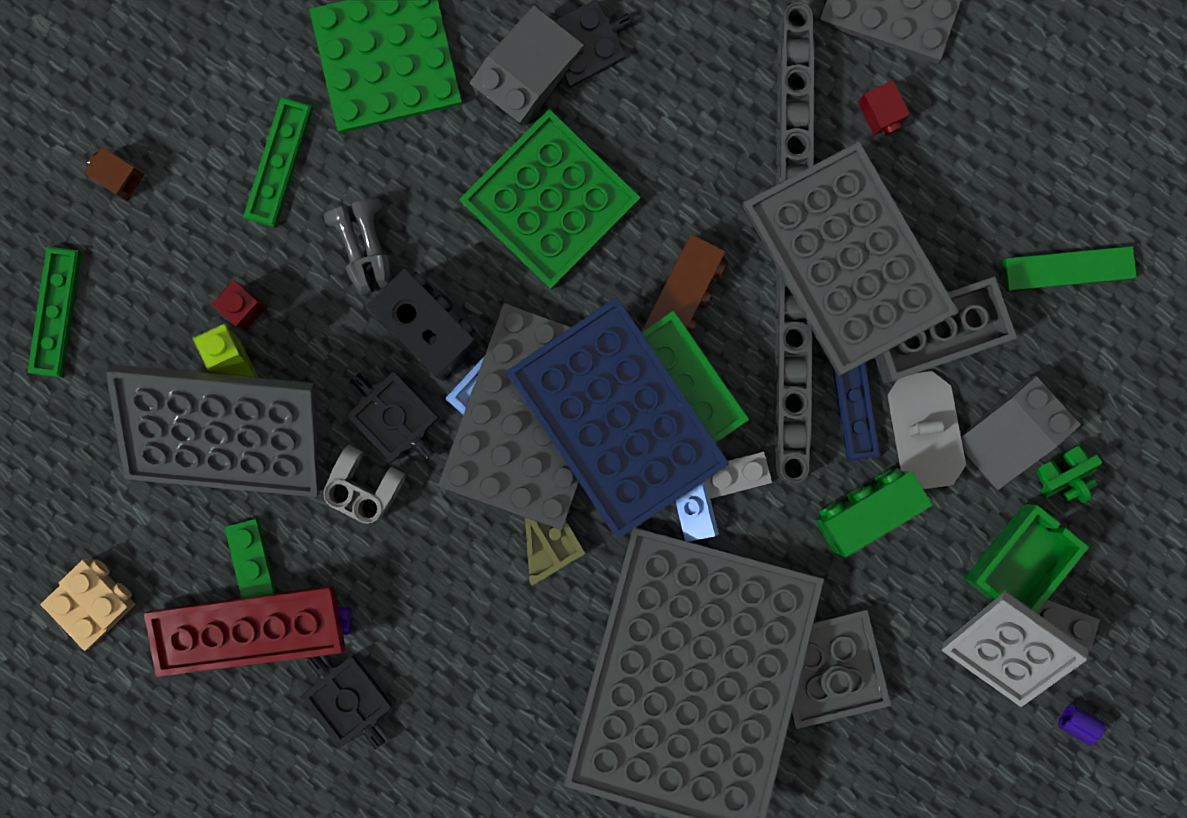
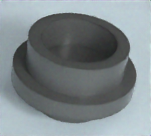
(837, 682)

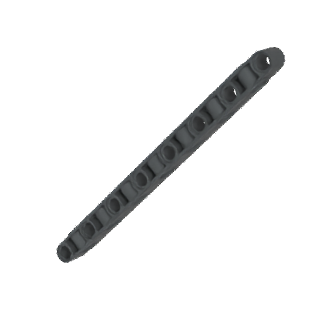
(796, 125)

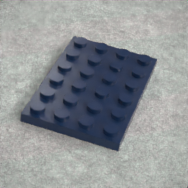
(617, 418)

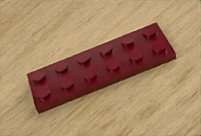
(245, 631)

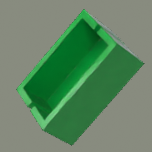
(872, 511)
(1027, 558)

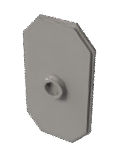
(926, 429)

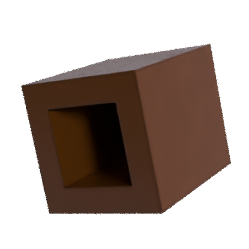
(113, 173)

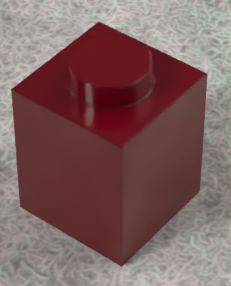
(884, 109)
(239, 305)

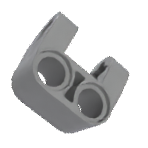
(357, 494)

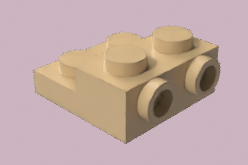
(88, 602)

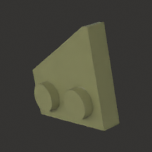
(549, 549)

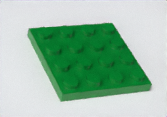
(384, 60)
(550, 199)
(695, 376)

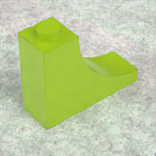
(224, 353)

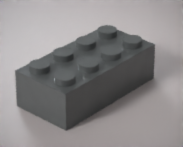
(977, 326)

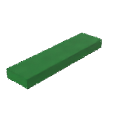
(278, 162)
(1069, 269)
(54, 312)

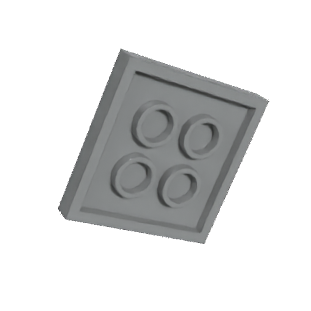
(1014, 649)

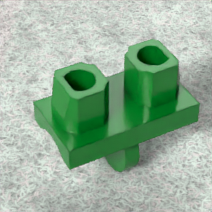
(1080, 467)

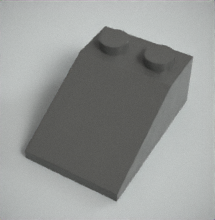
(527, 65)
(1017, 432)

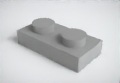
(740, 475)

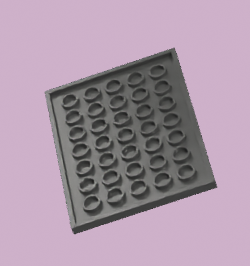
(694, 681)

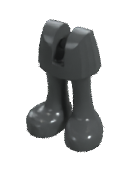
(359, 265)

